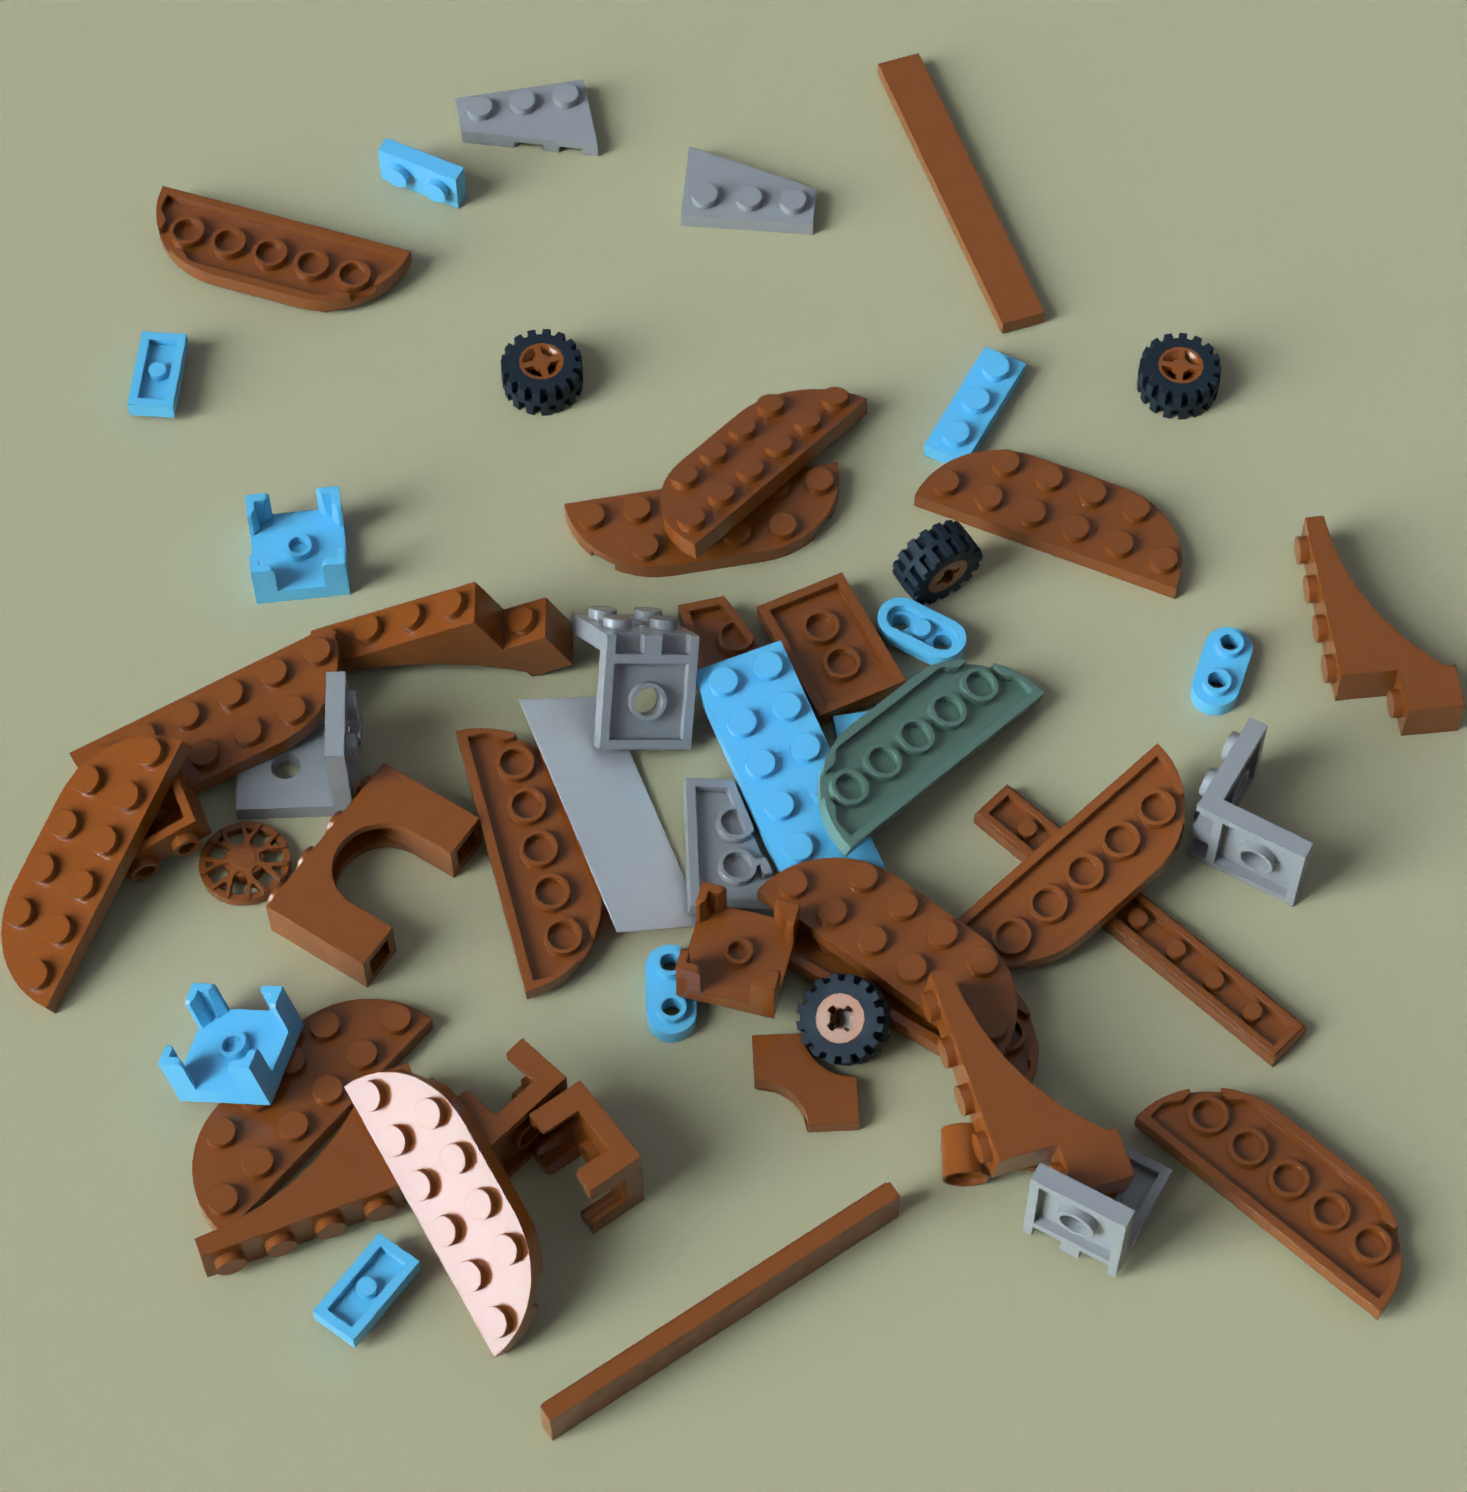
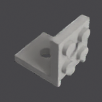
(636, 655)
(325, 760)
(1239, 840)
(1090, 1220)

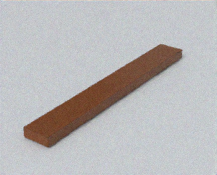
(961, 194)
(1161, 942)
(719, 1310)

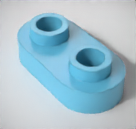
(923, 632)
(1223, 668)
(662, 994)

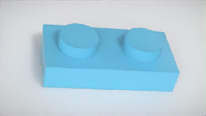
(422, 173)
(158, 374)
(367, 1290)

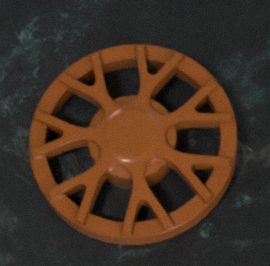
(244, 862)

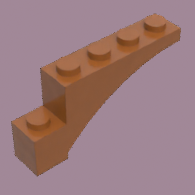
(458, 629)
(1365, 652)
(1010, 1115)
(334, 1192)

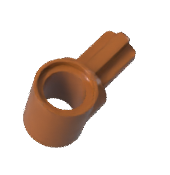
(959, 1159)

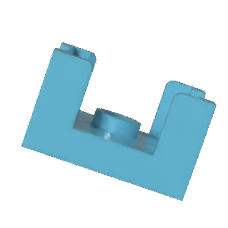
(298, 551)
(235, 1051)

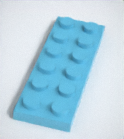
(773, 752)

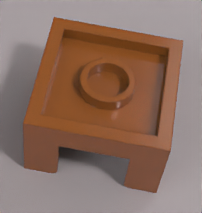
(737, 954)
(510, 1129)
(609, 1155)

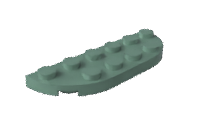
(915, 743)

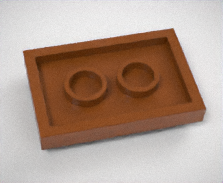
(832, 647)

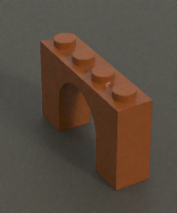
(385, 813)

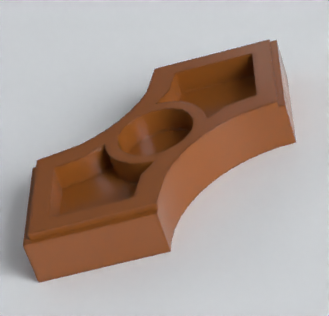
(788, 1069)

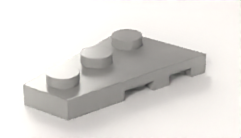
(538, 115)
(743, 197)
(722, 845)

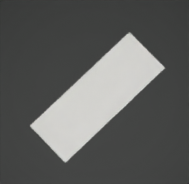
(610, 817)

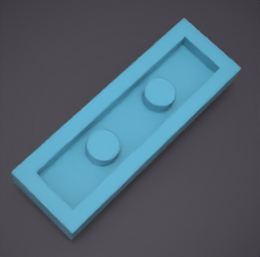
(975, 406)

